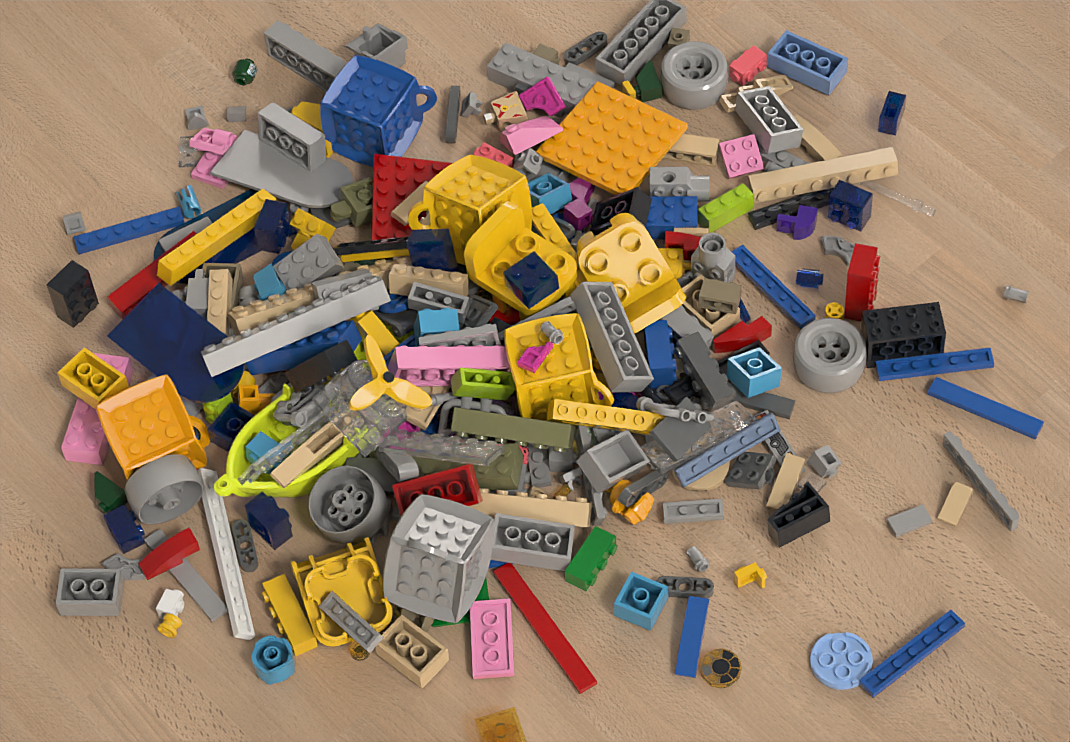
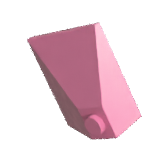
(528, 133)

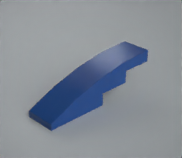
(692, 637)

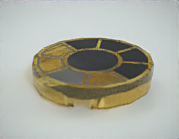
(720, 668)

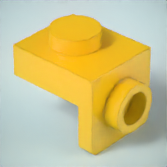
(748, 574)

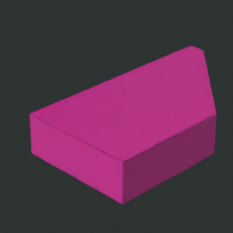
(534, 357)

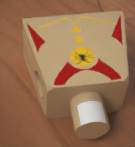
(506, 111)

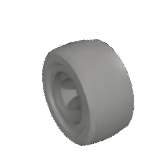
(690, 87)
(829, 371)
(164, 489)
(340, 490)

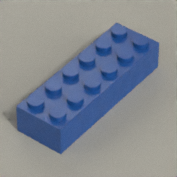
(305, 348)

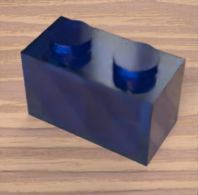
(892, 113)
(124, 529)

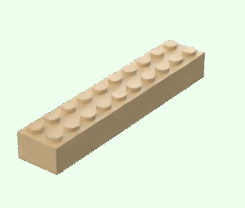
(267, 310)

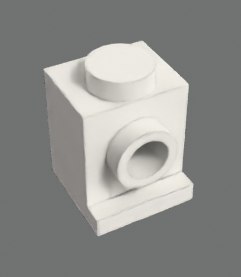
(171, 603)

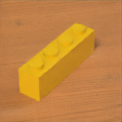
(289, 615)

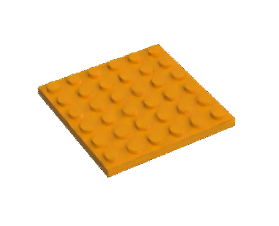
(612, 139)

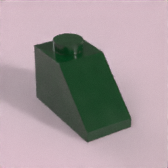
(648, 84)
(108, 494)

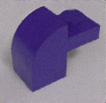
(800, 226)

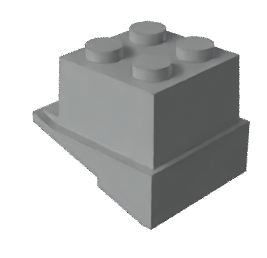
(381, 45)

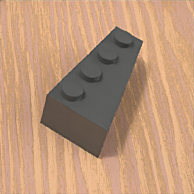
(704, 372)

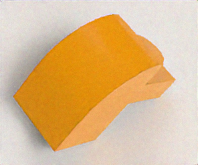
(251, 399)

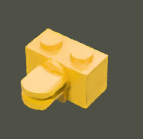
(309, 227)

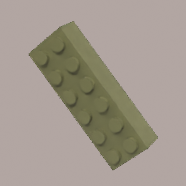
(513, 428)
(499, 475)

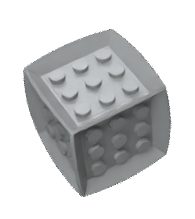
(438, 558)

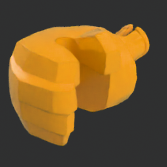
(634, 513)

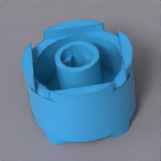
(273, 659)

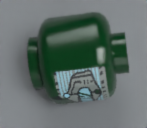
(244, 71)

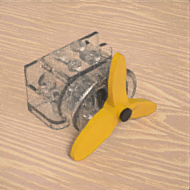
(369, 400)

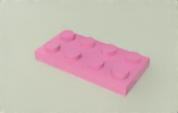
(492, 639)

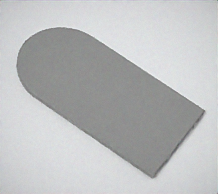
(261, 167)

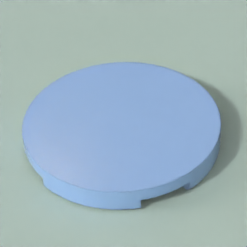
(841, 660)

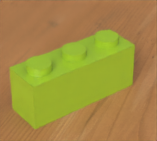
(726, 208)
(482, 384)

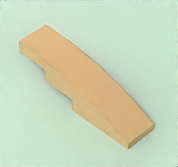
(778, 84)
(816, 143)

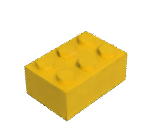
(91, 378)

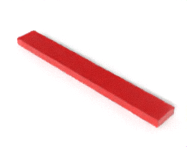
(545, 628)

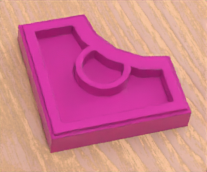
(543, 96)

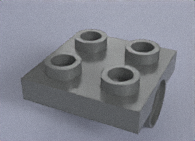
(752, 471)

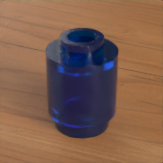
(809, 278)

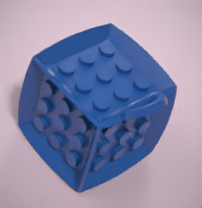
(372, 110)

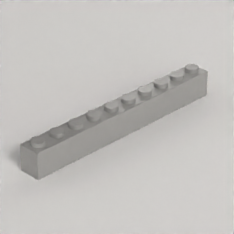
(296, 325)

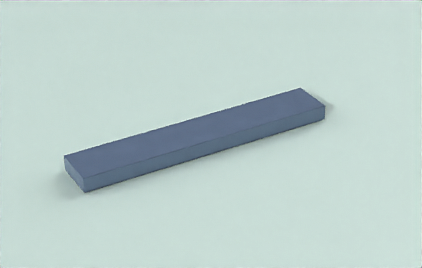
(727, 450)

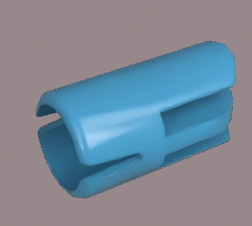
(189, 203)

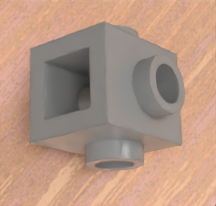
(528, 163)

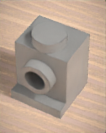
(825, 462)

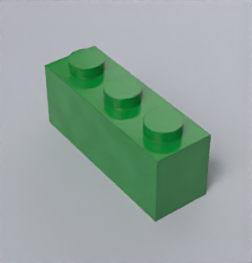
(591, 558)

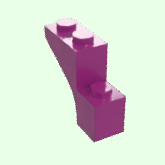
(577, 212)

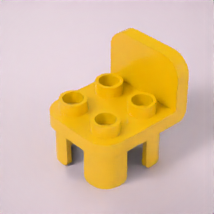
(503, 243)
(634, 266)
(354, 578)

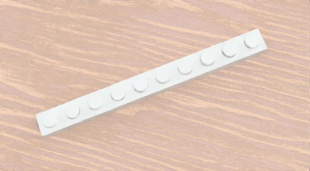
(226, 557)

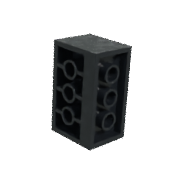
(903, 332)

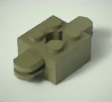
(354, 203)

